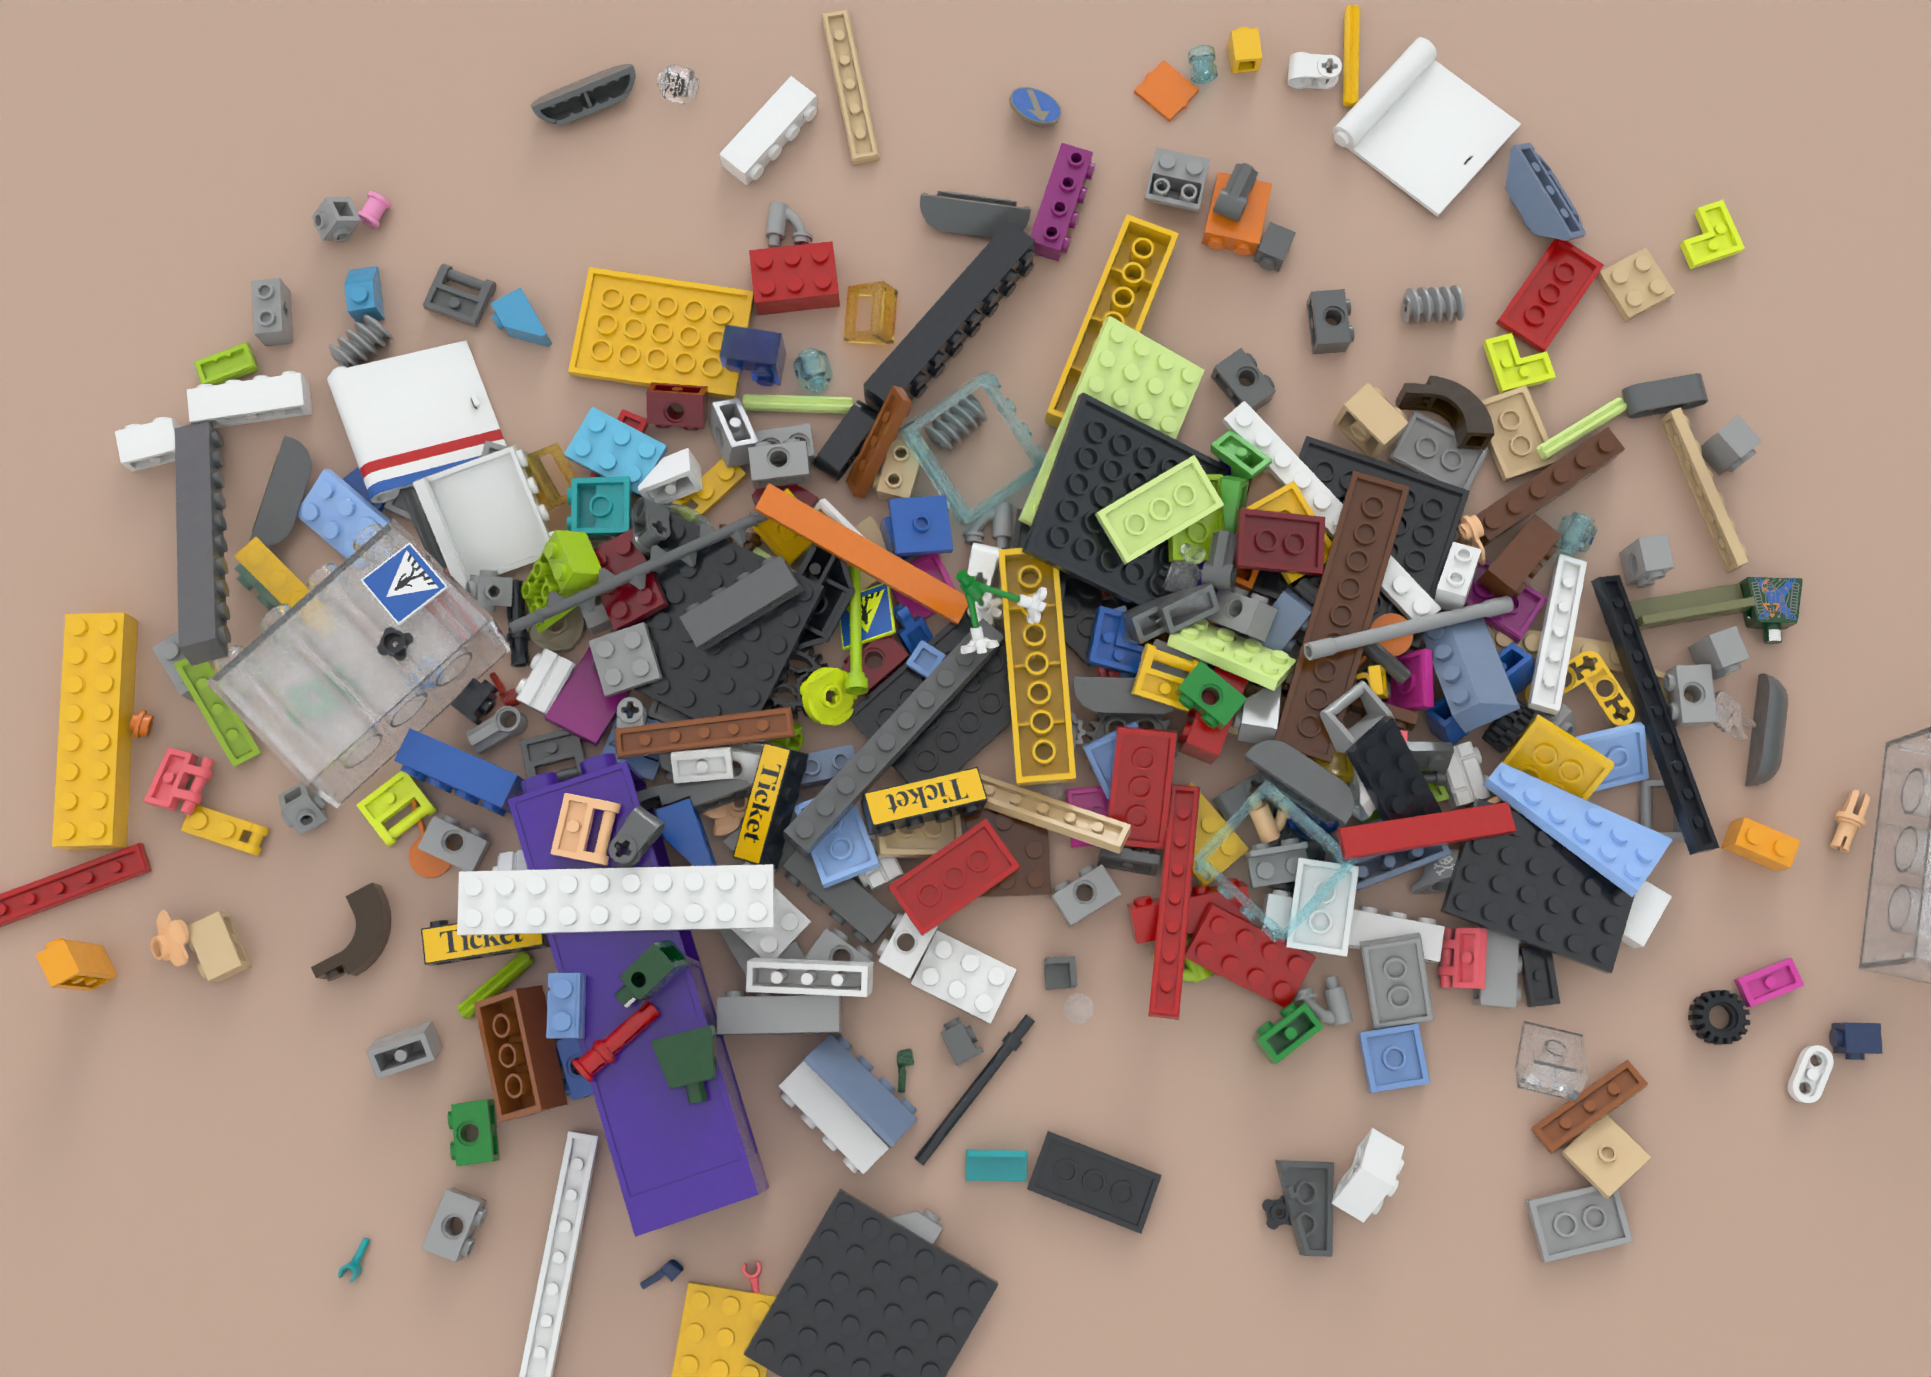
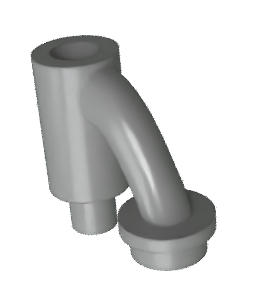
(777, 219)
(1001, 527)
(1336, 999)

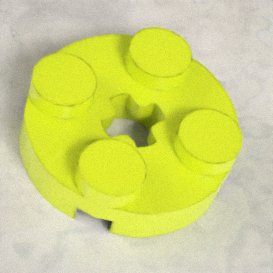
(814, 696)

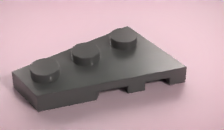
(1308, 1198)

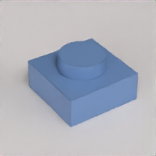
(925, 659)

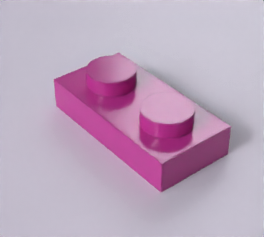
(1769, 982)

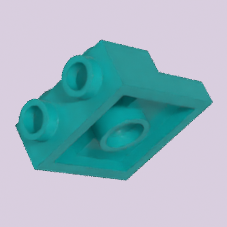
(600, 506)

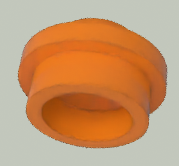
(141, 724)

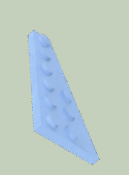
(1601, 838)

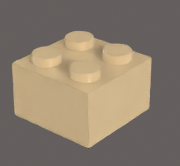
(1370, 421)

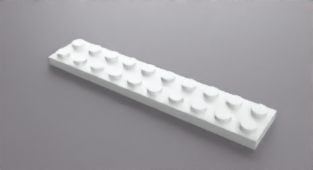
(615, 899)

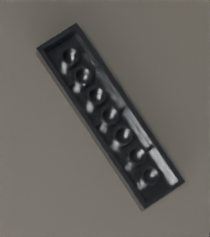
(954, 317)

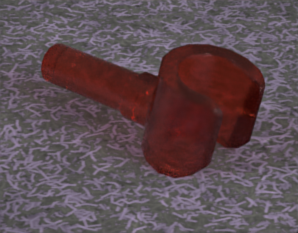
(507, 697)

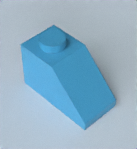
(364, 294)
(519, 318)

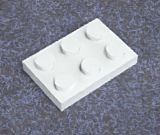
(1330, 922)
(788, 926)
(963, 977)

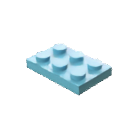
(614, 449)

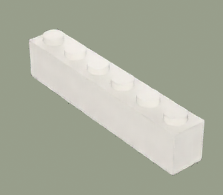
(1367, 924)

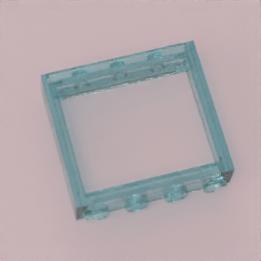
(936, 472)
(1302, 821)

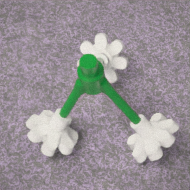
(988, 609)

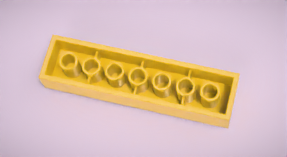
(1123, 293)
(1037, 674)
(95, 732)

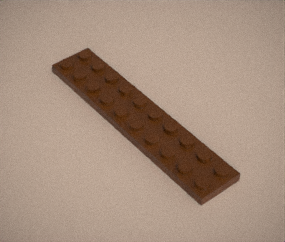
(1342, 607)

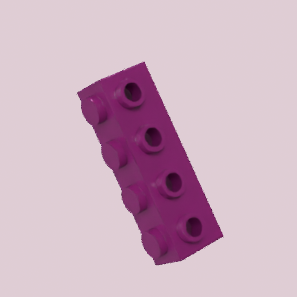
(1061, 200)

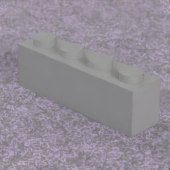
(1501, 974)

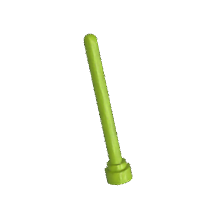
(856, 682)

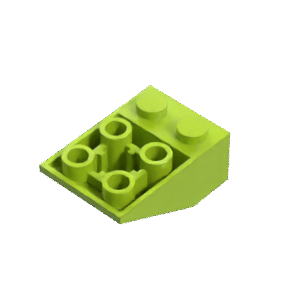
(564, 566)

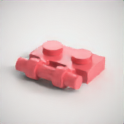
(173, 777)
(1469, 958)

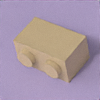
(217, 947)

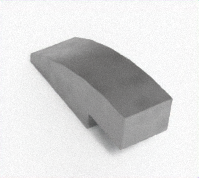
(1170, 612)

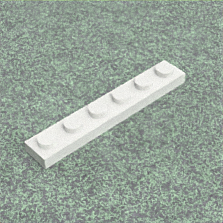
(1557, 635)

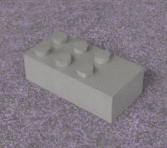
(778, 1014)

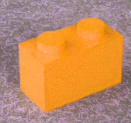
(1760, 844)

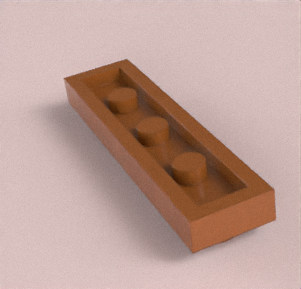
(879, 441)
(1590, 1107)

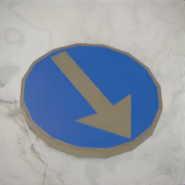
(1035, 106)

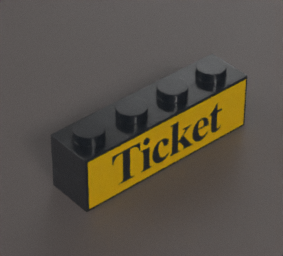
(923, 801)
(770, 805)
(444, 946)

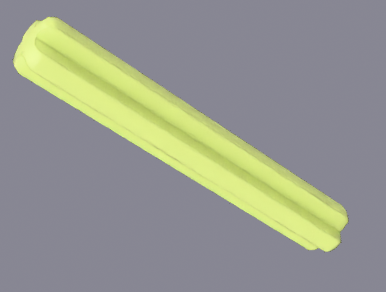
(793, 403)
(1581, 428)

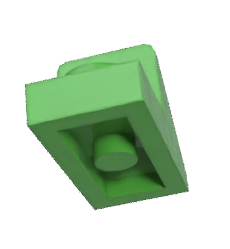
(1242, 457)

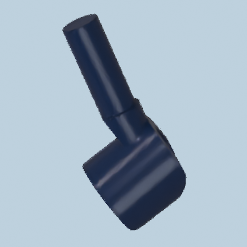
(670, 1270)

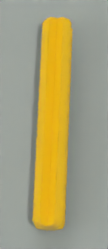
(1351, 56)

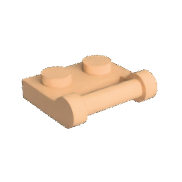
(575, 827)

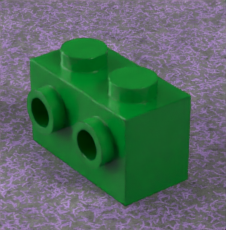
(1287, 1033)

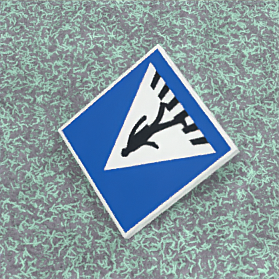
(404, 584)

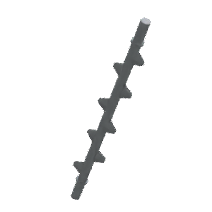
(637, 575)

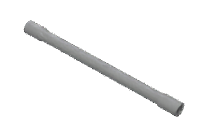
(1330, 646)

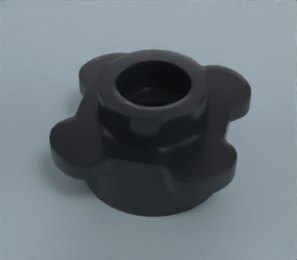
(389, 637)
(1270, 1208)

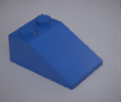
(686, 832)

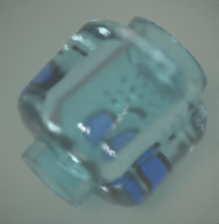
(813, 369)
(1576, 533)

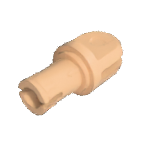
(1850, 822)

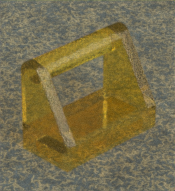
(882, 316)
(548, 493)

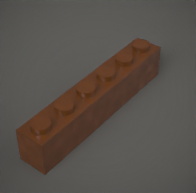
(1549, 485)

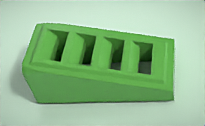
(1233, 497)

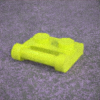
(390, 800)

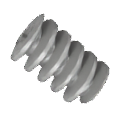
(1434, 302)
(359, 342)
(955, 422)

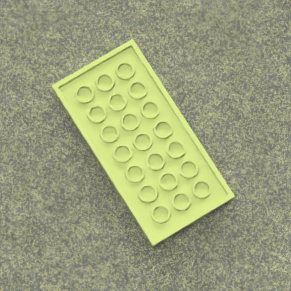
(1133, 378)

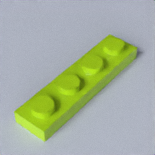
(223, 721)

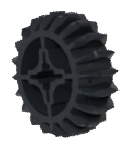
(803, 675)

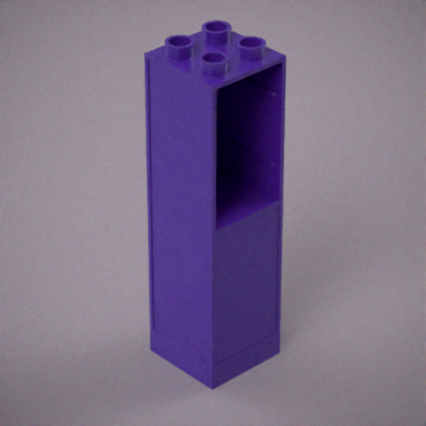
(666, 1153)

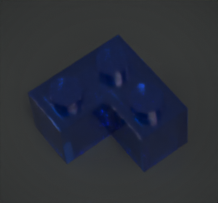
(754, 351)

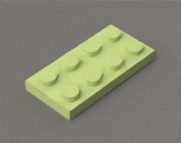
(1159, 509)
(1233, 653)

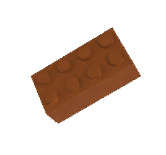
(518, 1054)

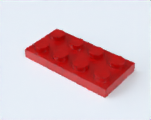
(1549, 294)
(1142, 783)
(953, 877)
(1248, 956)

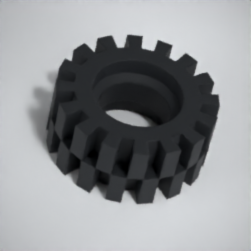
(1507, 728)
(1733, 1006)

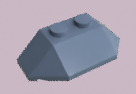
(1540, 196)
(1391, 865)

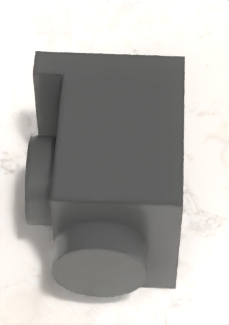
(960, 1041)

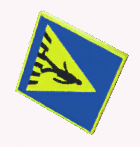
(876, 616)

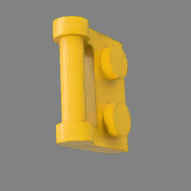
(1157, 684)

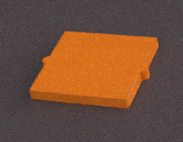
(1166, 90)

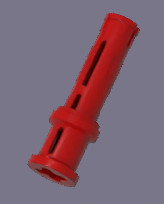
(606, 1049)

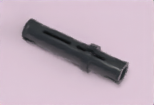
(519, 640)

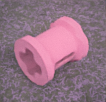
(374, 209)

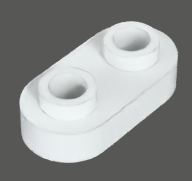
(1812, 1076)

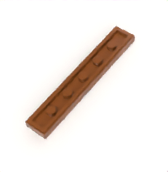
(704, 733)

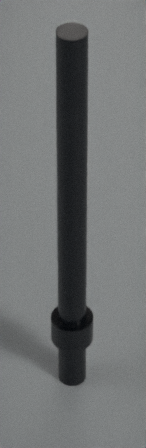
(1012, 1041)

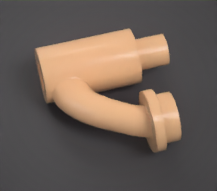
(1265, 824)

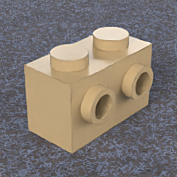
(898, 473)

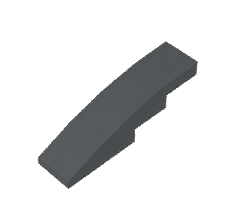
(704, 794)

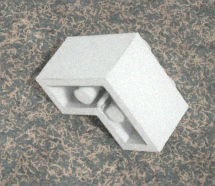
(1370, 1176)

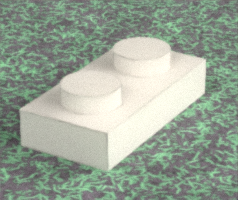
(702, 765)

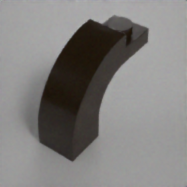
(1455, 404)
(370, 936)

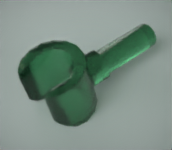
(904, 1059)

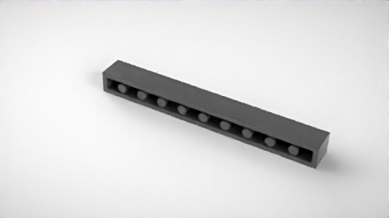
(201, 544)
(888, 744)

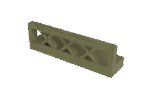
(1690, 606)

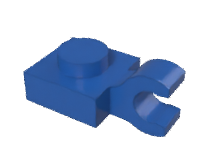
(911, 629)

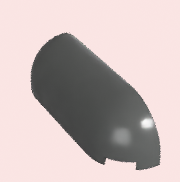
(586, 95)
(971, 213)
(283, 493)
(1114, 696)
(1769, 733)
(1302, 780)

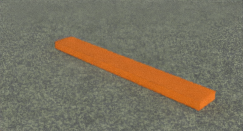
(862, 553)

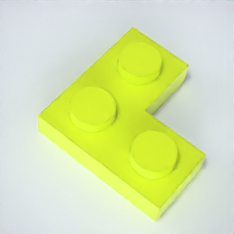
(1718, 237)
(1511, 370)

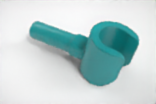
(354, 1264)

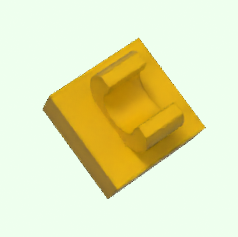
(1376, 679)

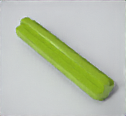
(496, 983)

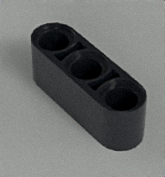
(846, 441)

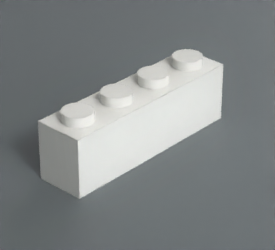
(769, 131)
(250, 400)
(809, 977)
(834, 1117)

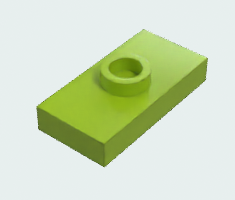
(226, 365)

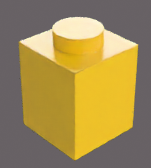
(1244, 50)

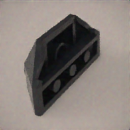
(835, 577)

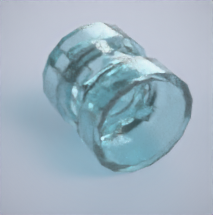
(1202, 63)

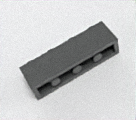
(741, 602)
(846, 899)

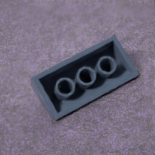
(1471, 673)
(861, 1089)

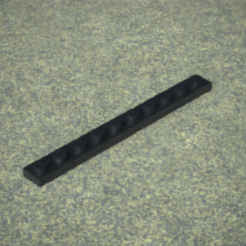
(1655, 715)

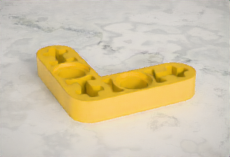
(1590, 680)

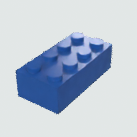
(455, 769)

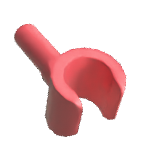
(754, 1280)

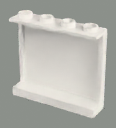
(485, 514)

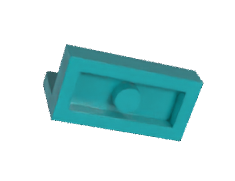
(996, 1165)

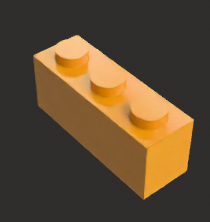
(75, 965)

